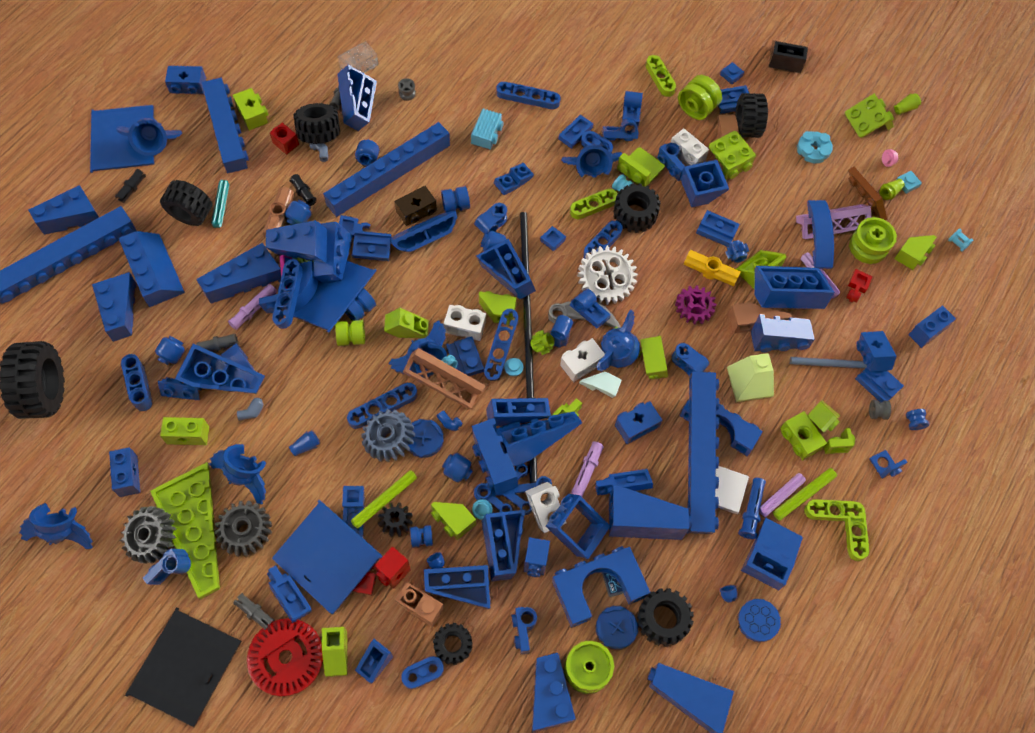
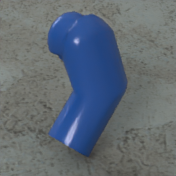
(448, 423)

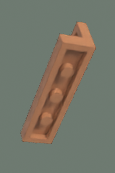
(446, 372)

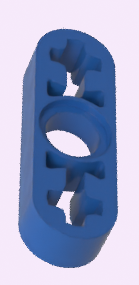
(604, 233)

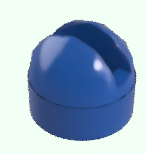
(435, 561)
(729, 593)

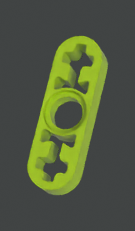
(660, 69)
(589, 210)

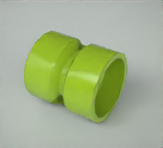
(350, 333)

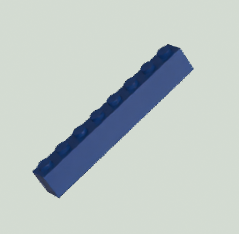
(387, 169)
(63, 253)
(702, 452)

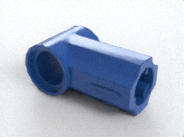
(561, 330)

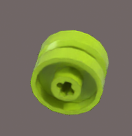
(700, 97)
(872, 240)
(586, 680)

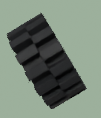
(443, 634)

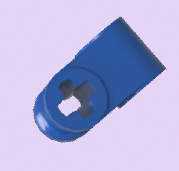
(492, 218)
(689, 360)

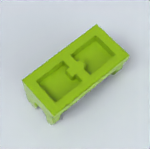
(654, 357)

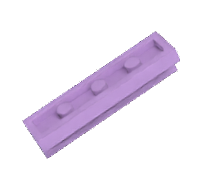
(840, 214)

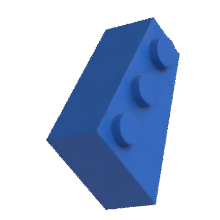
(502, 541)
(462, 584)

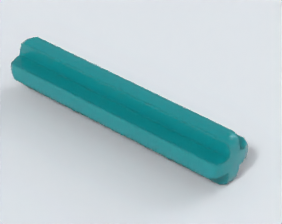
(220, 204)

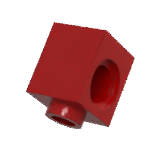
(284, 138)

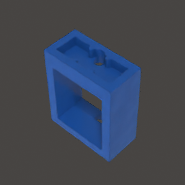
(592, 535)

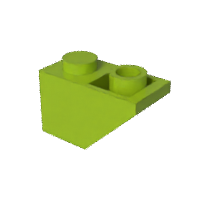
(914, 250)
(495, 305)
(405, 324)
(824, 416)
(454, 517)
(334, 651)

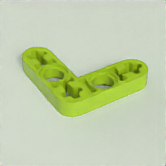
(850, 521)

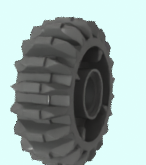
(251, 538)
(136, 539)

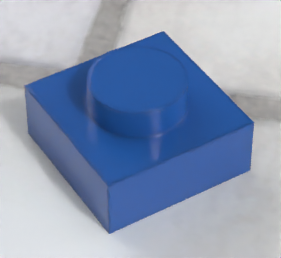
(732, 73)
(553, 238)

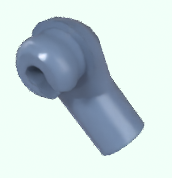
(323, 151)
(253, 410)

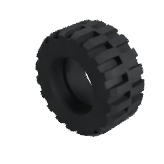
(31, 380)

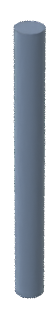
(827, 362)

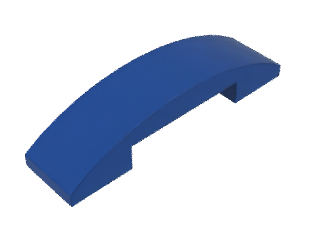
(822, 233)
(352, 505)

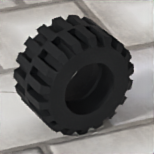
(752, 114)
(316, 123)
(641, 197)
(186, 202)
(677, 605)

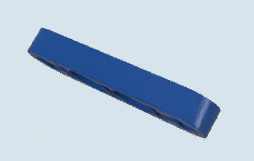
(528, 93)
(283, 293)
(499, 344)
(381, 403)

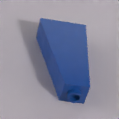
(697, 698)

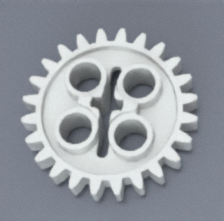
(624, 272)

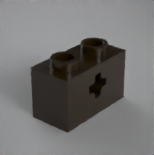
(415, 205)

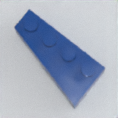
(240, 274)

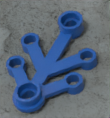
(510, 494)

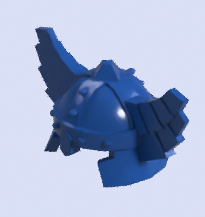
(148, 136)
(593, 160)
(431, 344)
(620, 346)
(241, 470)
(55, 527)

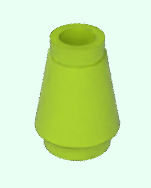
(909, 103)
(891, 189)

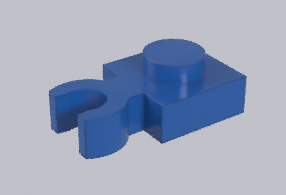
(351, 224)

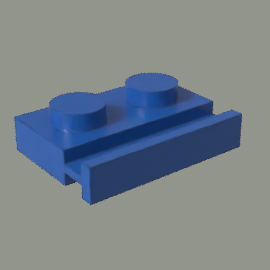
(730, 97)
(717, 228)
(371, 246)
(466, 355)
(879, 384)

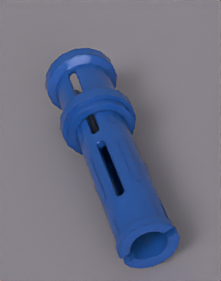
(751, 516)

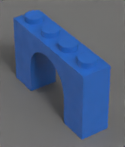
(619, 564)

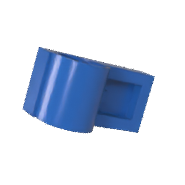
(632, 106)
(612, 133)
(668, 156)
(587, 307)
(167, 566)
(521, 640)

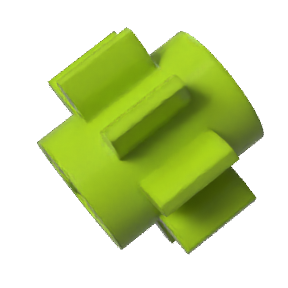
(542, 342)

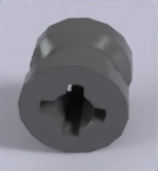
(406, 89)
(880, 409)

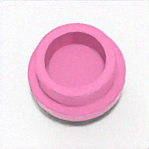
(889, 157)

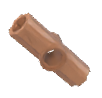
(282, 201)

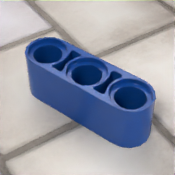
(135, 374)

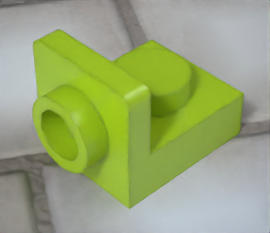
(840, 444)

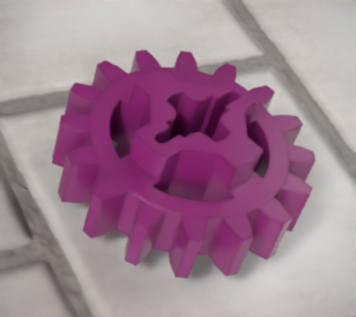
(695, 302)

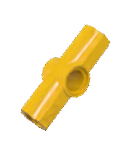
(720, 272)

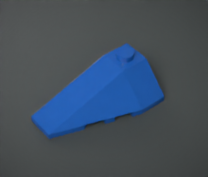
(215, 372)

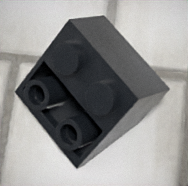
(787, 56)

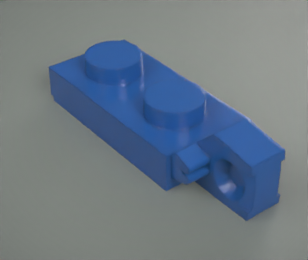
(631, 480)
(288, 594)

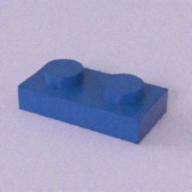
(573, 133)

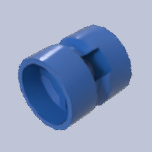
(455, 199)
(363, 303)

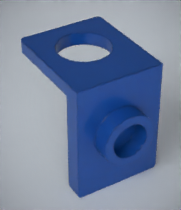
(892, 468)

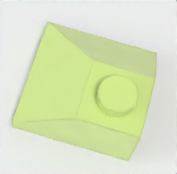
(752, 378)

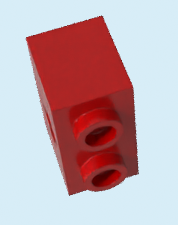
(392, 568)

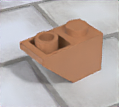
(420, 604)

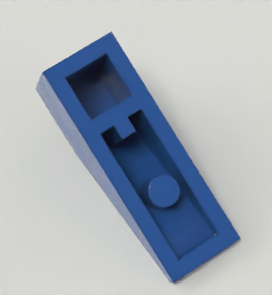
(515, 410)

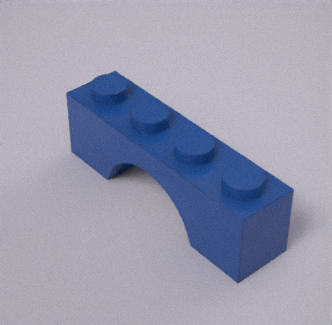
(742, 434)

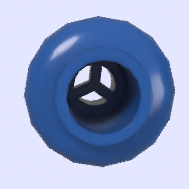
(367, 152)
(297, 212)
(491, 239)
(169, 350)
(457, 467)

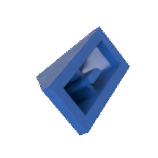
(373, 661)

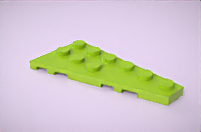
(191, 507)

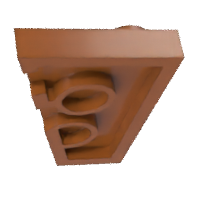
(868, 193)

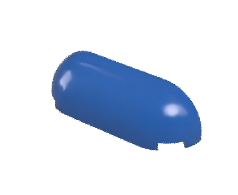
(425, 232)

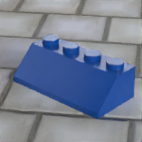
(151, 267)
(792, 287)

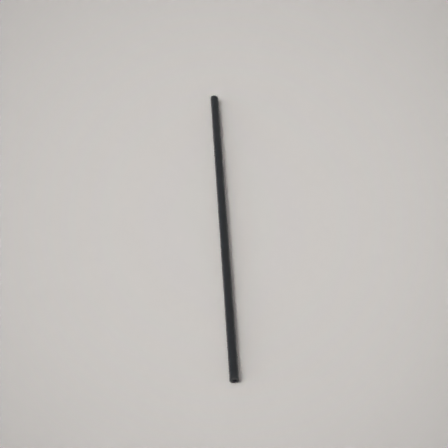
(528, 332)

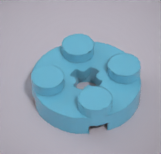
(812, 155)

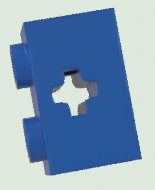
(185, 79)
(932, 326)
(876, 351)
(634, 430)
(124, 472)
(536, 557)

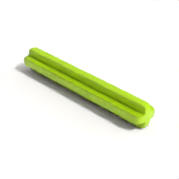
(804, 494)
(383, 499)

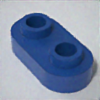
(596, 139)
(421, 670)

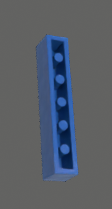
(224, 125)

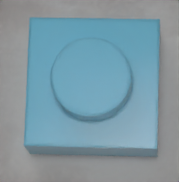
(910, 180)

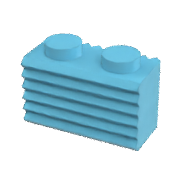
(486, 129)

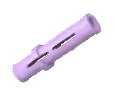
(246, 312)
(590, 462)

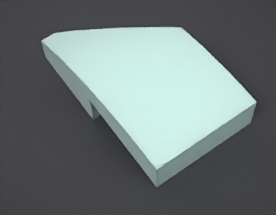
(603, 382)

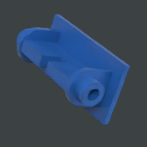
(173, 388)

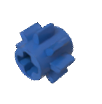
(737, 251)

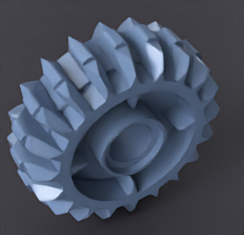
(385, 448)

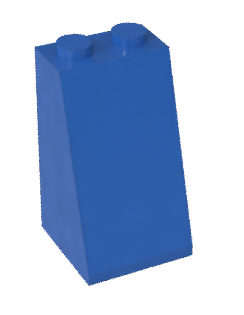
(645, 516)

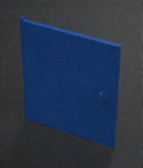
(109, 147)
(335, 297)
(328, 555)

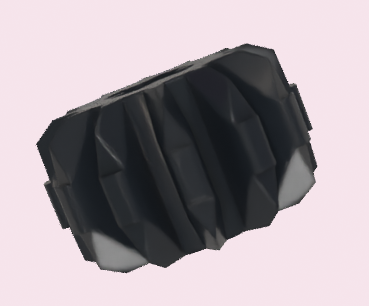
(398, 511)

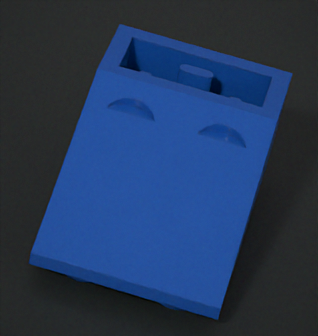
(772, 554)

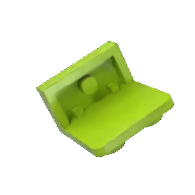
(869, 116)
(733, 154)
(640, 166)

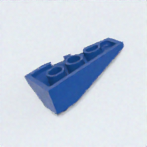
(530, 439)

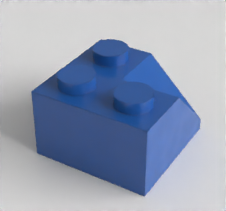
(703, 182)

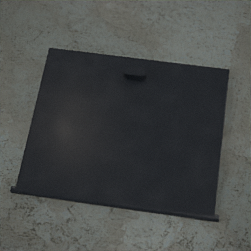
(181, 665)

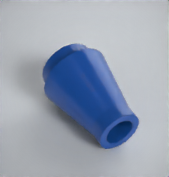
(305, 443)

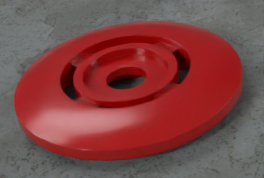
(292, 676)

